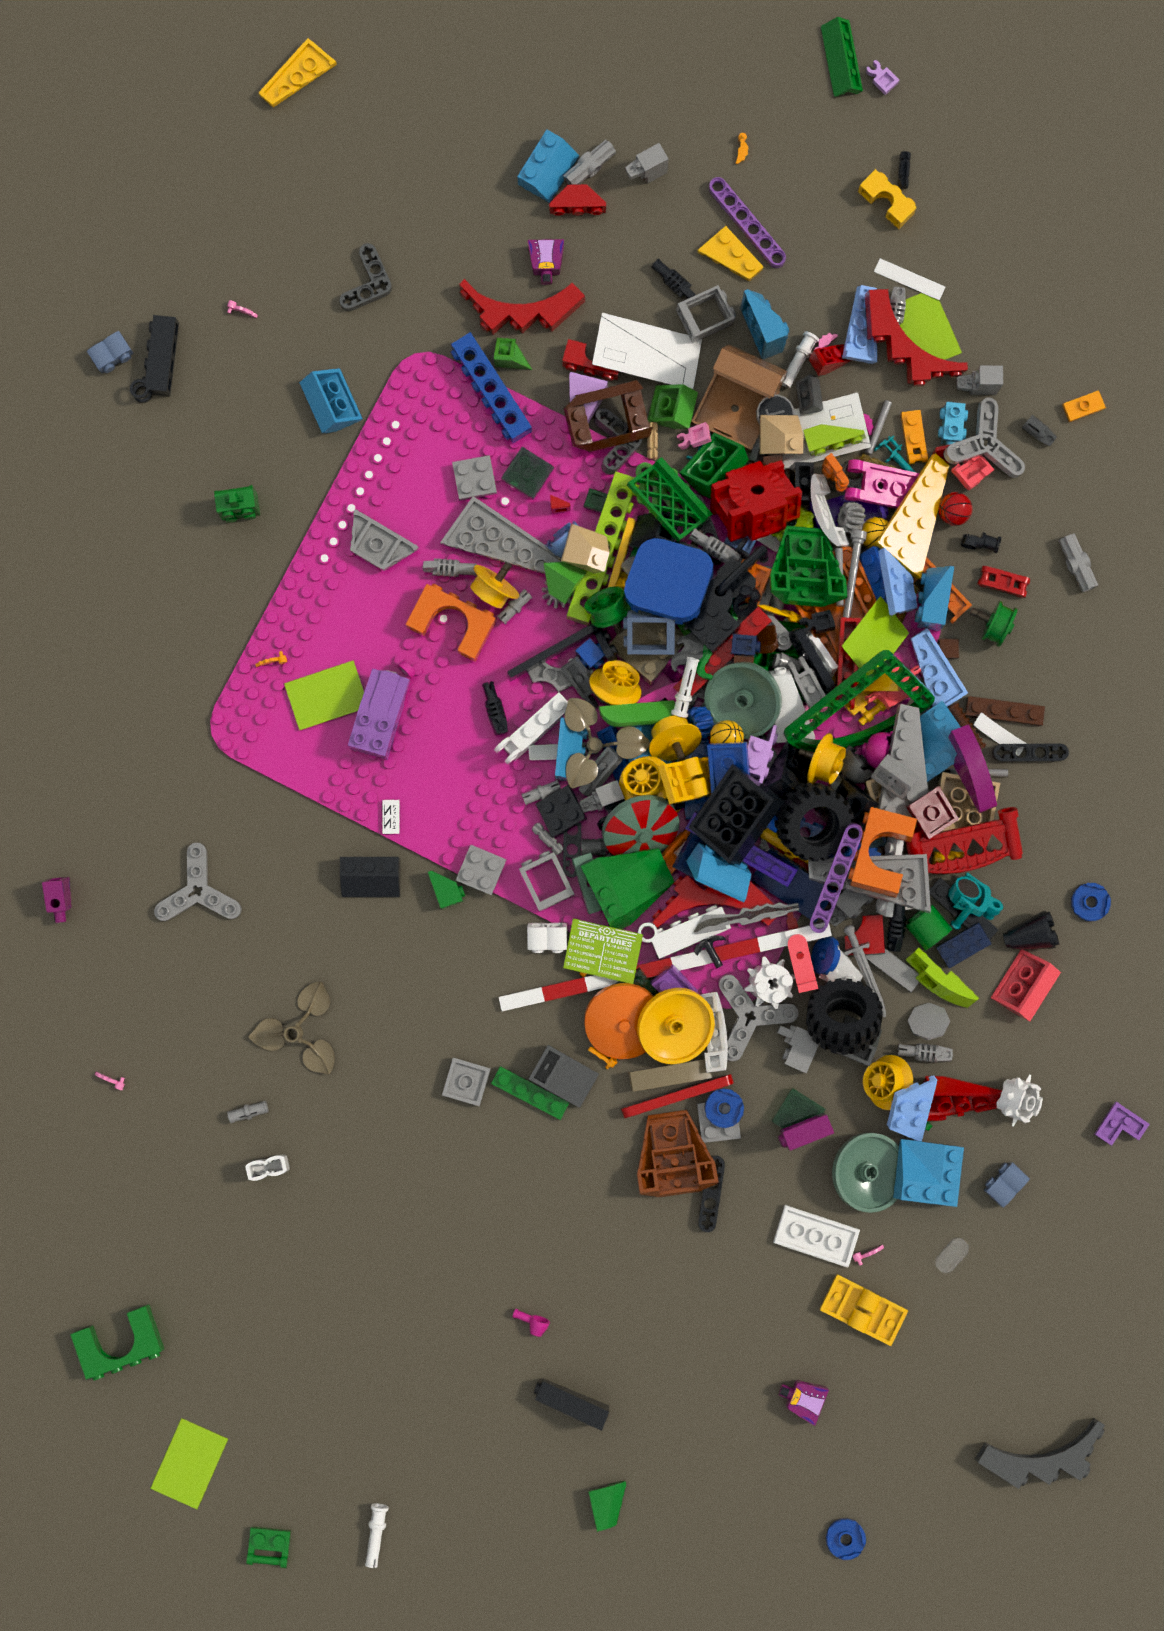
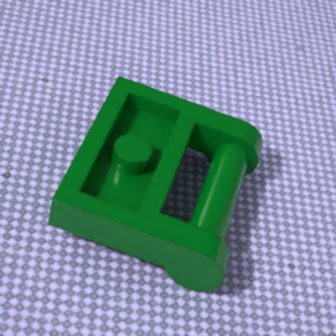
(269, 1540)

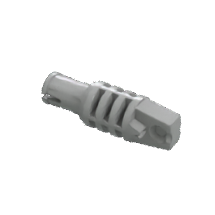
(898, 303)
(714, 547)
(448, 568)
(926, 1052)

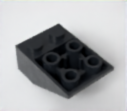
(787, 771)

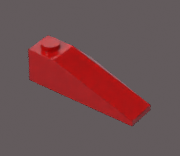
(958, 1096)

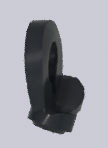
(745, 592)

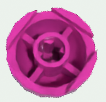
(877, 748)

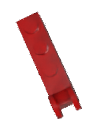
(845, 664)

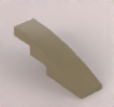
(668, 1075)

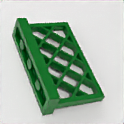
(679, 493)

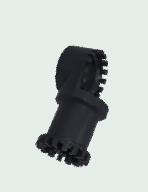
(985, 541)

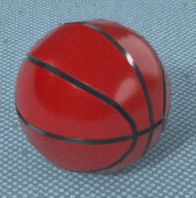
(955, 509)

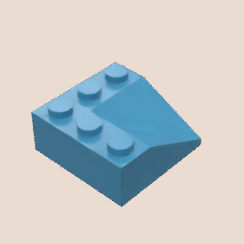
(764, 324)
(934, 598)
(938, 750)
(928, 1172)

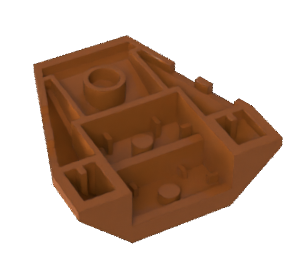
(674, 1157)

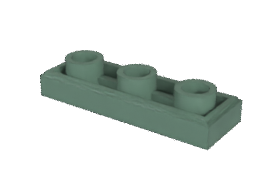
(588, 895)

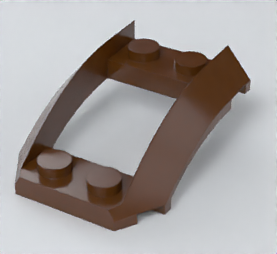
(634, 412)

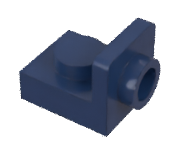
(745, 645)

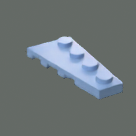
(857, 345)
(936, 669)

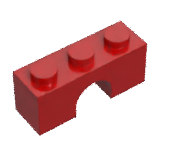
(575, 359)

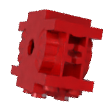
(755, 500)

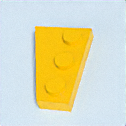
(728, 251)

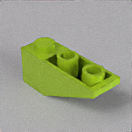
(827, 437)

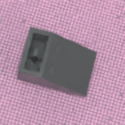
(563, 1076)

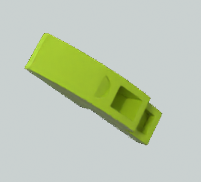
(944, 985)

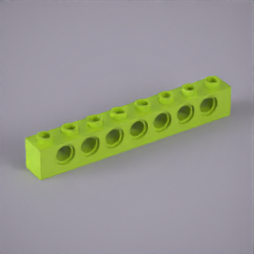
(619, 484)

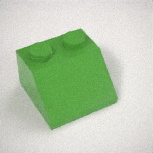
(673, 406)

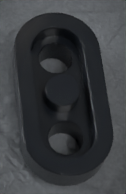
(609, 650)

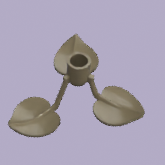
(582, 770)
(270, 1033)

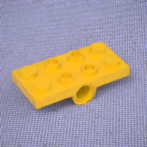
(686, 779)
(863, 1310)

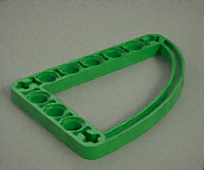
(798, 738)

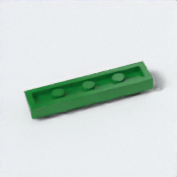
(530, 1093)

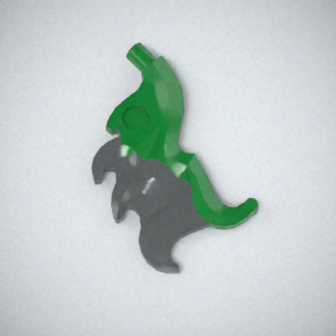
(695, 648)

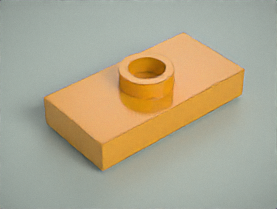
(1083, 406)

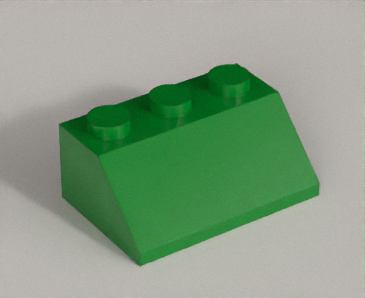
(713, 463)

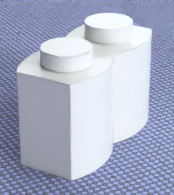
(547, 937)
(262, 1168)

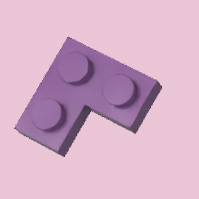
(1120, 1119)

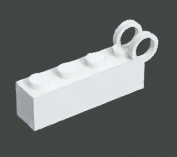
(534, 728)
(680, 934)

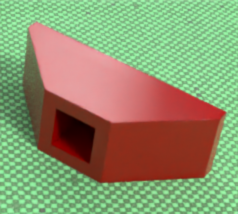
(577, 200)
(827, 359)

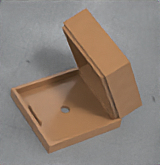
(742, 382)

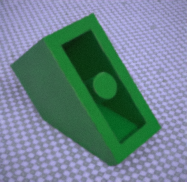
(446, 890)

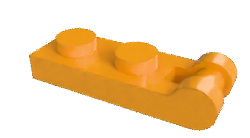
(914, 436)

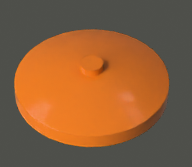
(613, 1020)

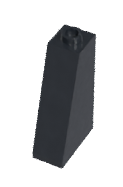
(572, 1403)

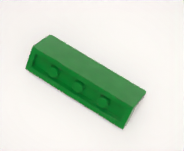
(841, 57)

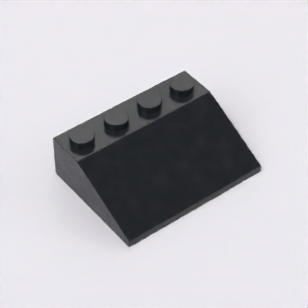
(735, 815)

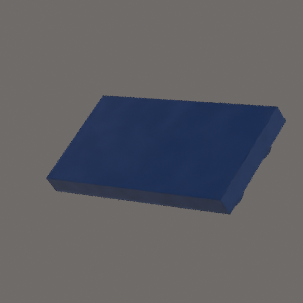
(799, 891)

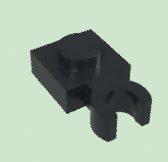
(820, 622)

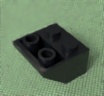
(648, 528)

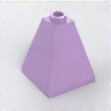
(582, 384)

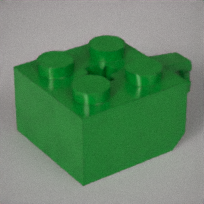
(237, 504)

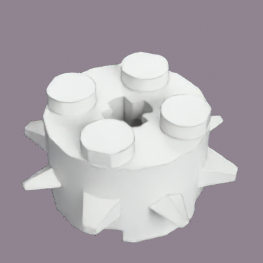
(761, 988)
(1020, 1099)

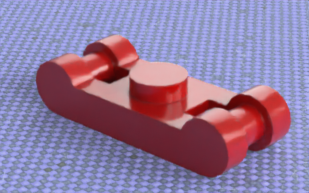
(1004, 581)

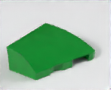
(607, 1504)

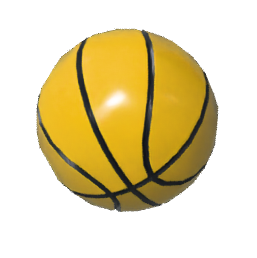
(874, 528)
(726, 732)

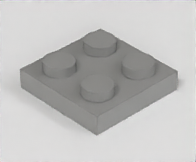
(474, 477)
(481, 870)
(466, 1081)
(712, 1133)

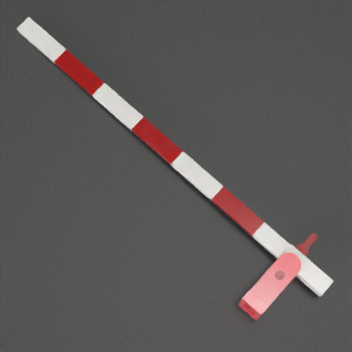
(794, 938)

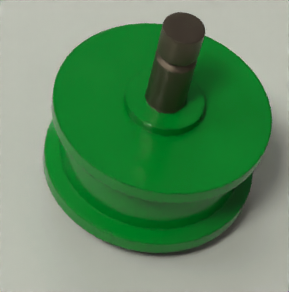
(608, 608)
(998, 623)

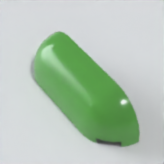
(636, 714)

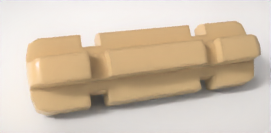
(652, 442)

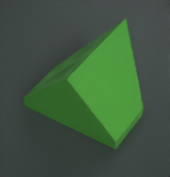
(509, 355)
(562, 579)

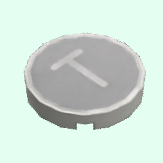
(774, 406)

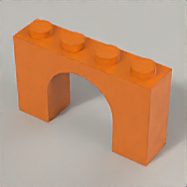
(435, 600)
(866, 874)

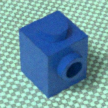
(590, 654)

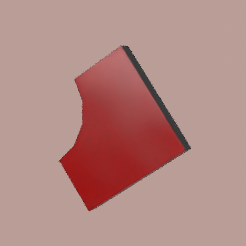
(872, 932)

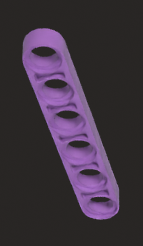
(749, 221)
(839, 879)

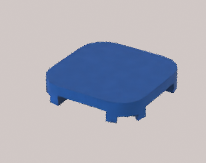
(668, 580)

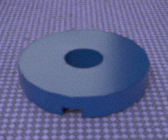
(1079, 905)
(825, 955)
(712, 1108)
(839, 1528)

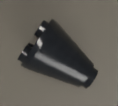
(1033, 933)

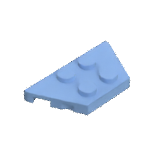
(897, 584)
(911, 1109)

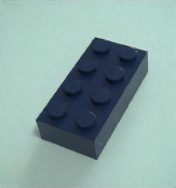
(963, 945)

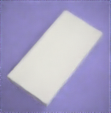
(816, 1236)

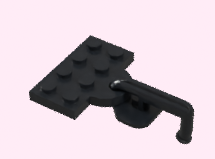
(714, 622)

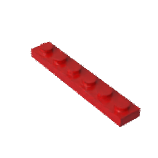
(750, 626)

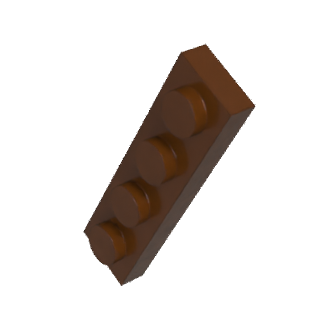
(1005, 711)

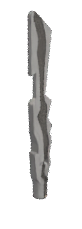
(746, 916)

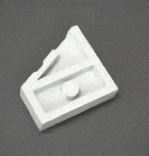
(844, 970)

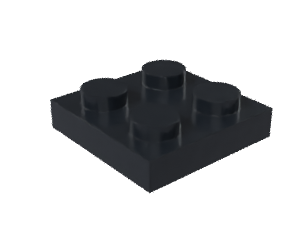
(561, 811)

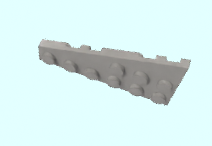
(907, 749)
(914, 885)

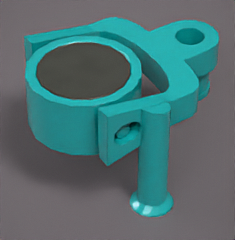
(965, 894)

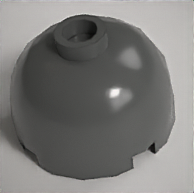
(855, 767)

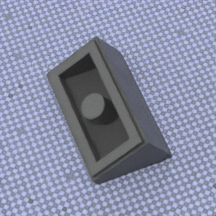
(809, 395)

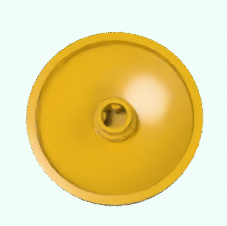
(675, 1025)

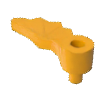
(742, 150)
(282, 660)
(610, 1062)

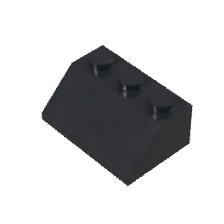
(370, 876)

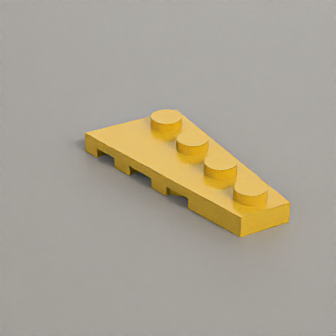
(299, 70)

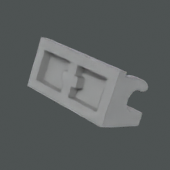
(895, 777)

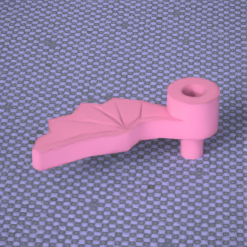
(232, 306)
(826, 340)
(118, 1084)
(858, 1256)

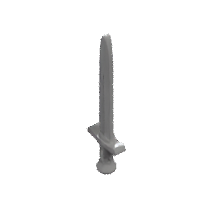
(862, 961)

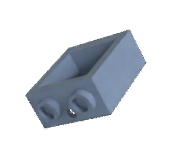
(648, 649)

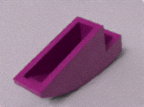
(972, 768)

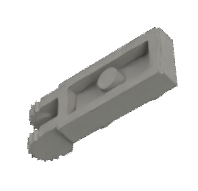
(807, 683)

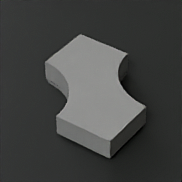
(550, 675)

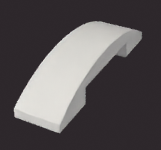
(819, 489)
(717, 1048)

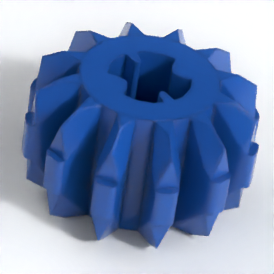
(702, 719)

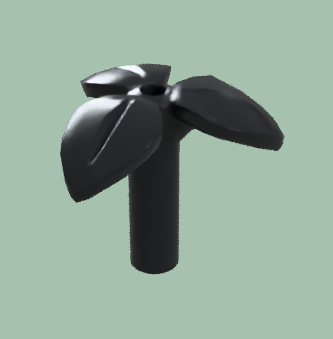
(708, 945)

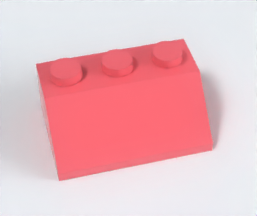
(1026, 984)

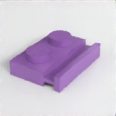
(671, 979)

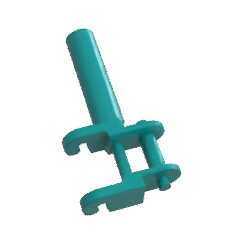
(894, 454)

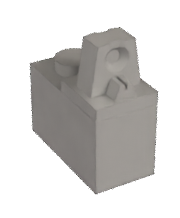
(649, 164)
(984, 381)
(602, 797)
(801, 1050)

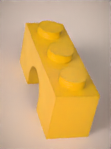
(878, 186)

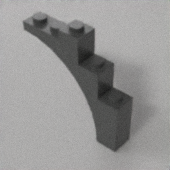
(1045, 1466)

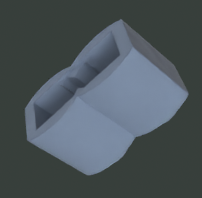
(110, 352)
(1006, 1184)

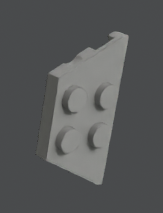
(378, 543)

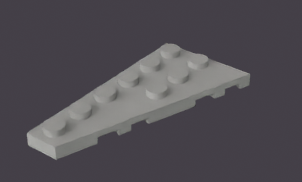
(495, 537)

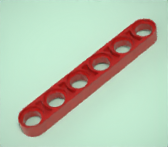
(677, 1096)

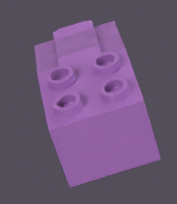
(379, 713)

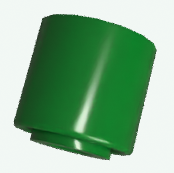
(928, 927)

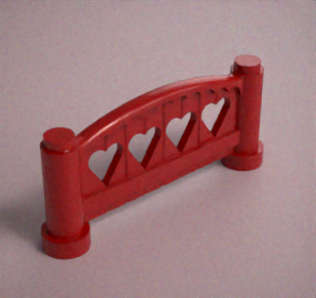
(1004, 829)

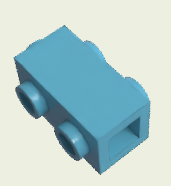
(953, 420)

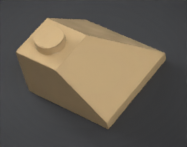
(780, 434)
(586, 549)

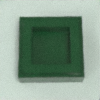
(595, 500)

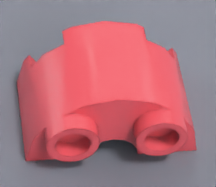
(972, 471)

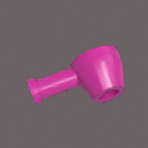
(538, 1324)

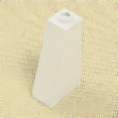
(791, 703)

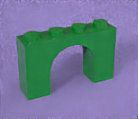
(97, 1362)

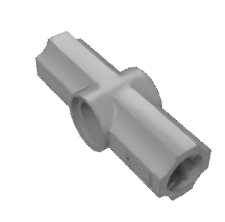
(589, 163)
(1078, 563)

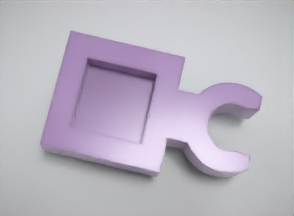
(884, 79)

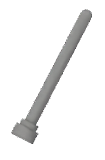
(858, 538)

